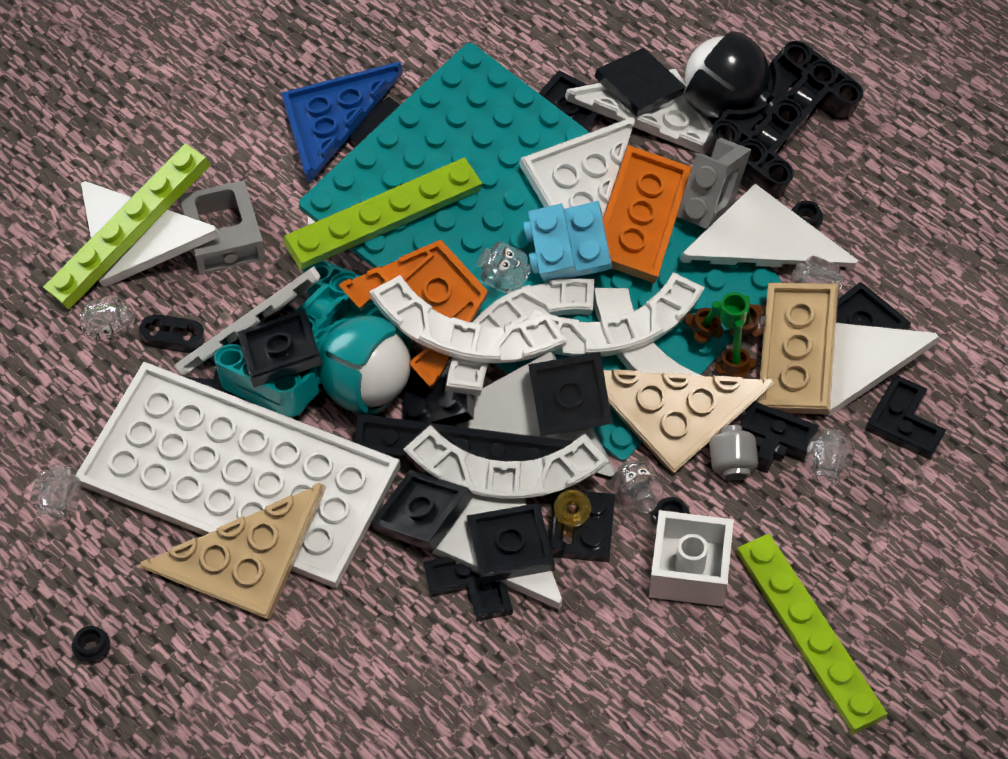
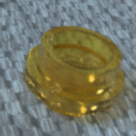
(572, 497)

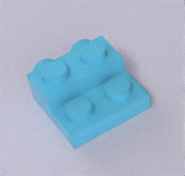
(568, 241)

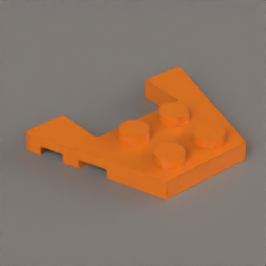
(438, 280)

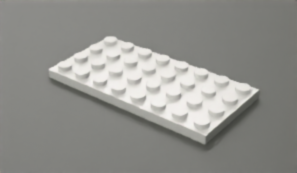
(219, 458)

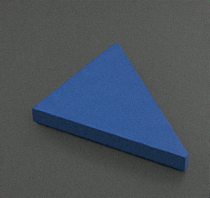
(331, 110)

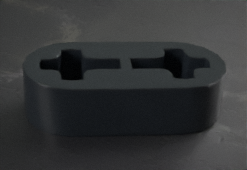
(172, 333)

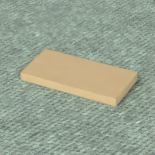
(799, 346)

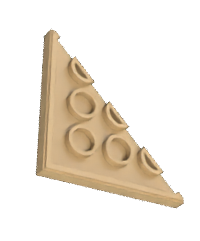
(679, 411)
(245, 558)

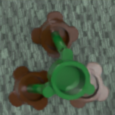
(742, 320)

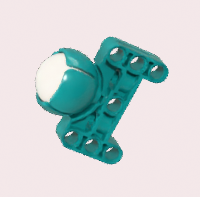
(359, 350)

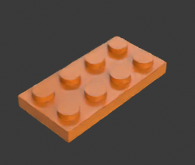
(643, 211)

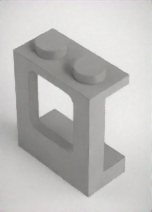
(713, 183)
(237, 243)

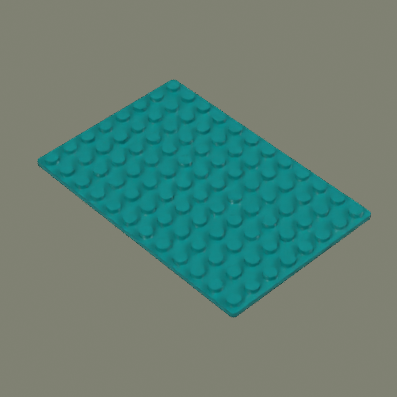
(493, 121)

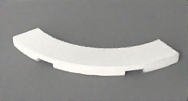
(557, 298)
(633, 329)
(463, 338)
(647, 359)
(508, 478)

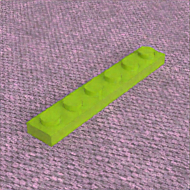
(382, 213)
(127, 226)
(811, 634)

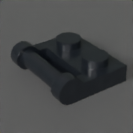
(591, 538)

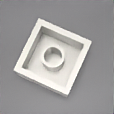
(691, 558)

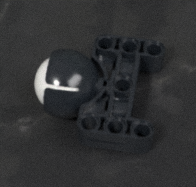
(739, 89)

